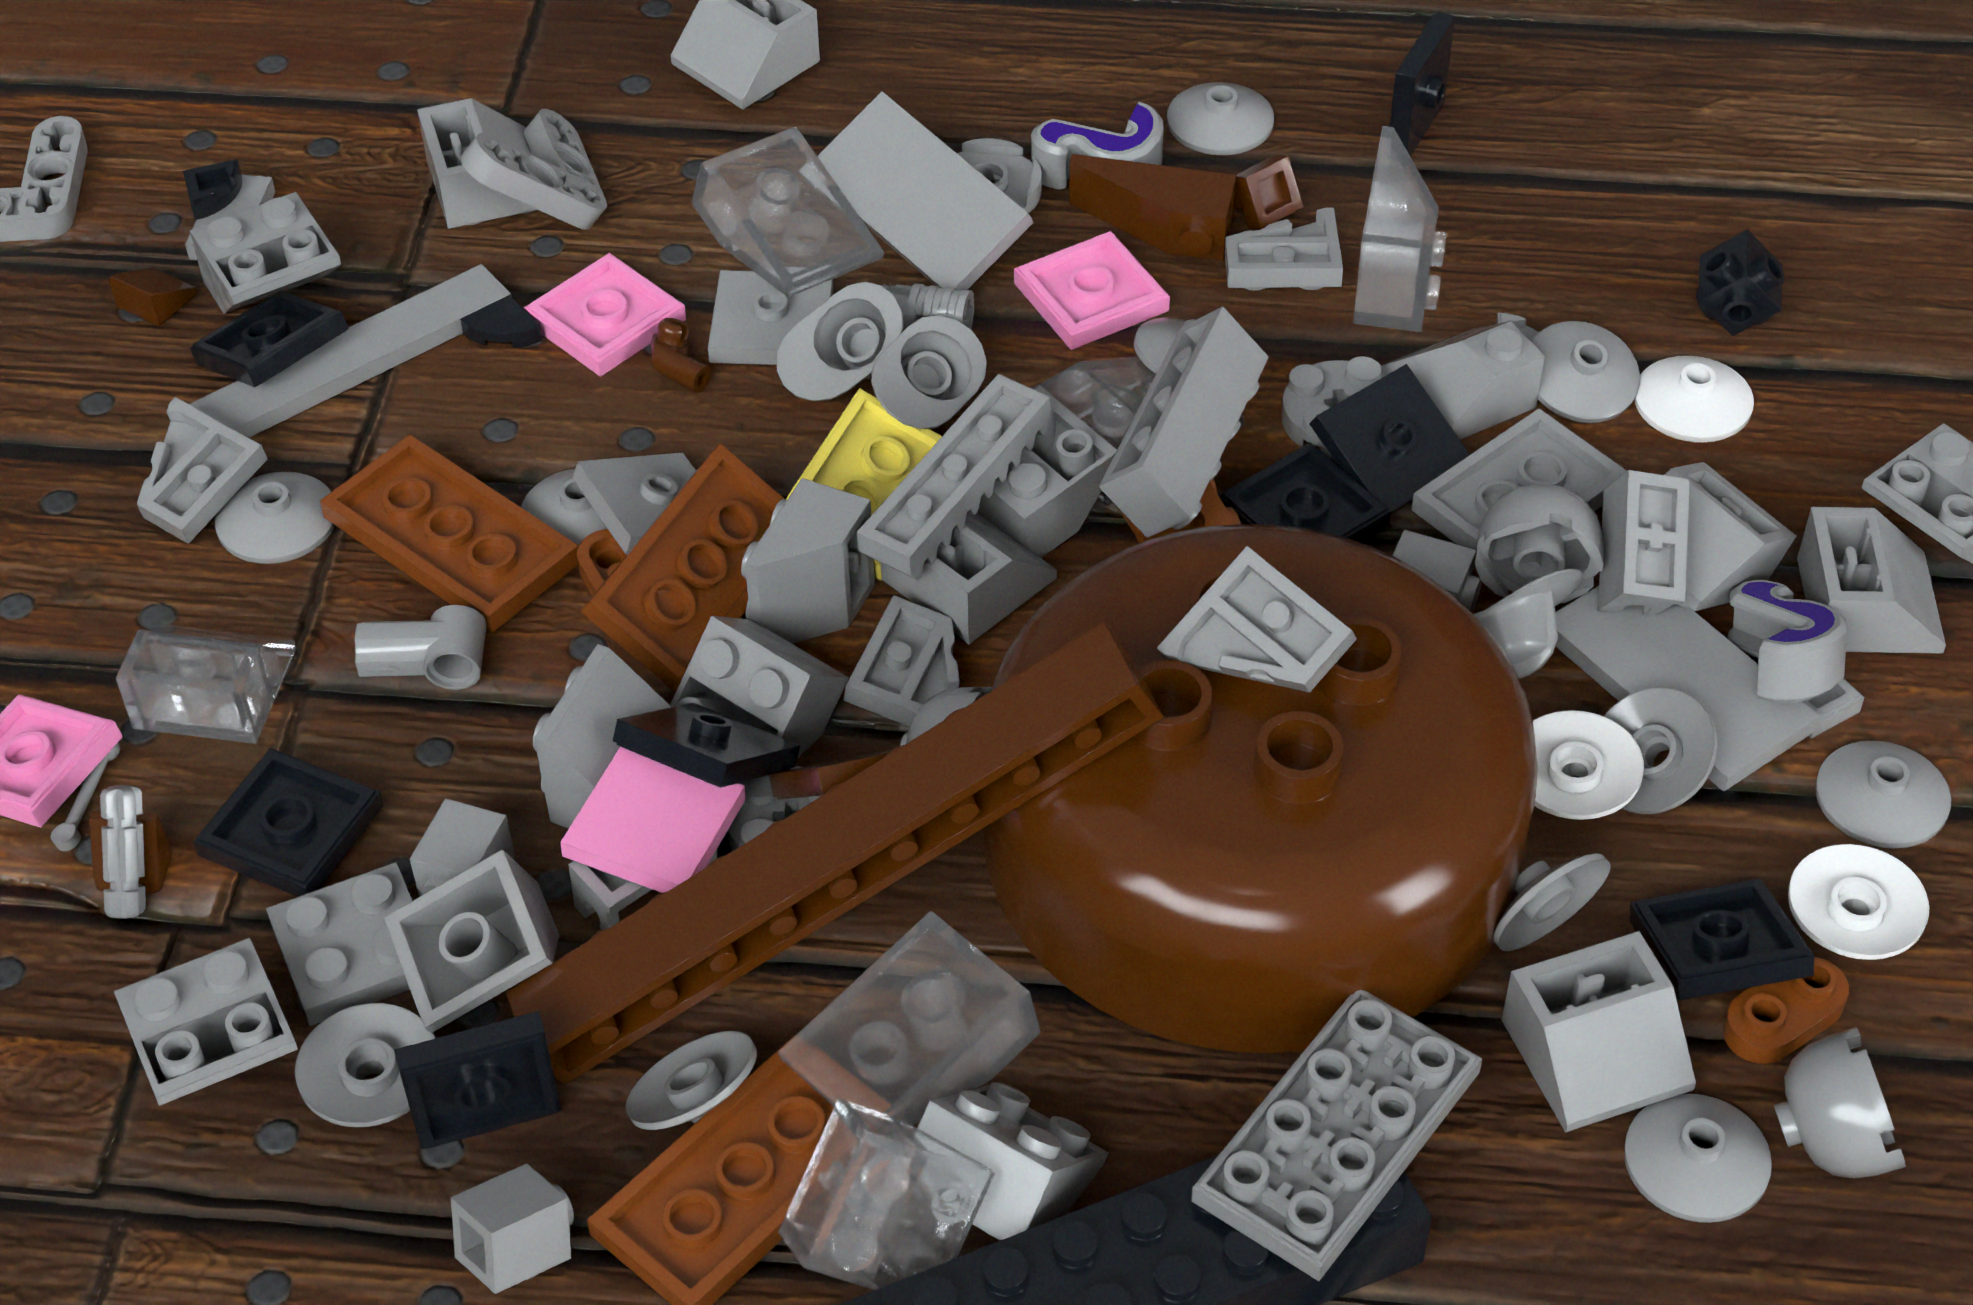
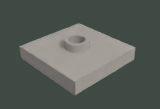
(755, 317)
(632, 491)

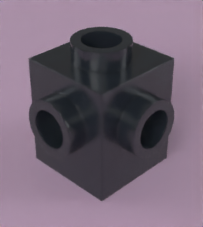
(1740, 283)

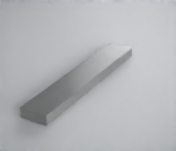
(356, 354)

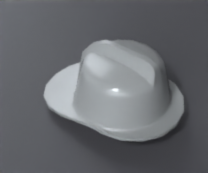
(839, 342)
(929, 372)
(1527, 619)

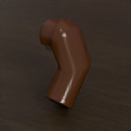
(671, 356)

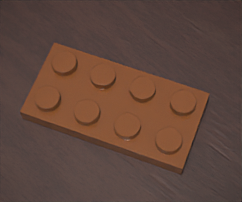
(450, 531)
(686, 567)
(719, 1190)

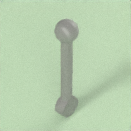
(66, 834)

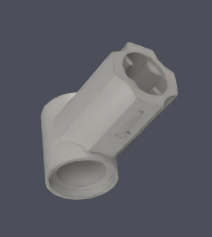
(443, 648)

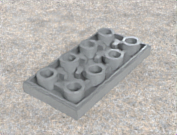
(922, 195)
(1686, 654)
(1336, 1132)

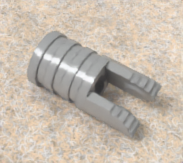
(932, 300)

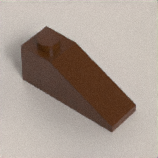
(1162, 205)

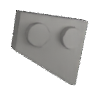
(1286, 256)
(195, 471)
(1259, 629)
(904, 662)

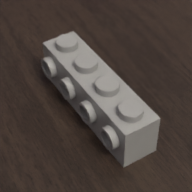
(1185, 423)

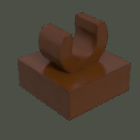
(1267, 192)

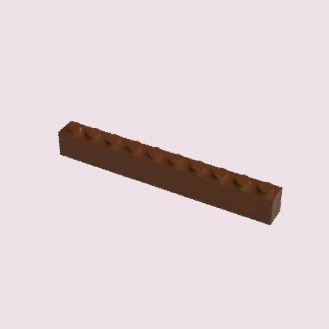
(838, 851)

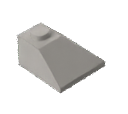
(1478, 376)
(472, 938)

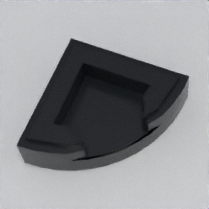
(212, 187)
(502, 323)

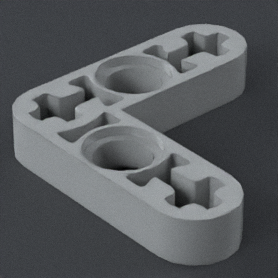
(550, 179)
(24, 207)

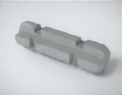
(123, 851)

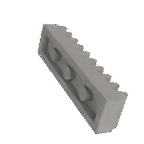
(955, 476)

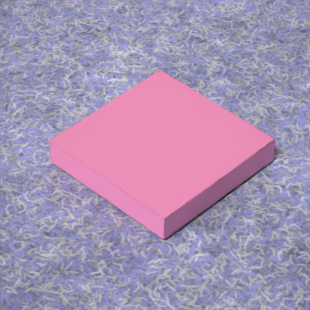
(1091, 290)
(604, 313)
(47, 756)
(651, 822)

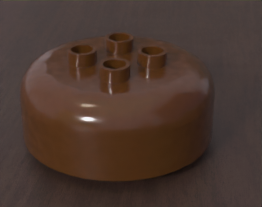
(1267, 835)

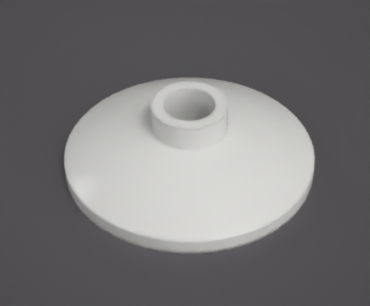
(1694, 399)
(1596, 752)
(1860, 881)

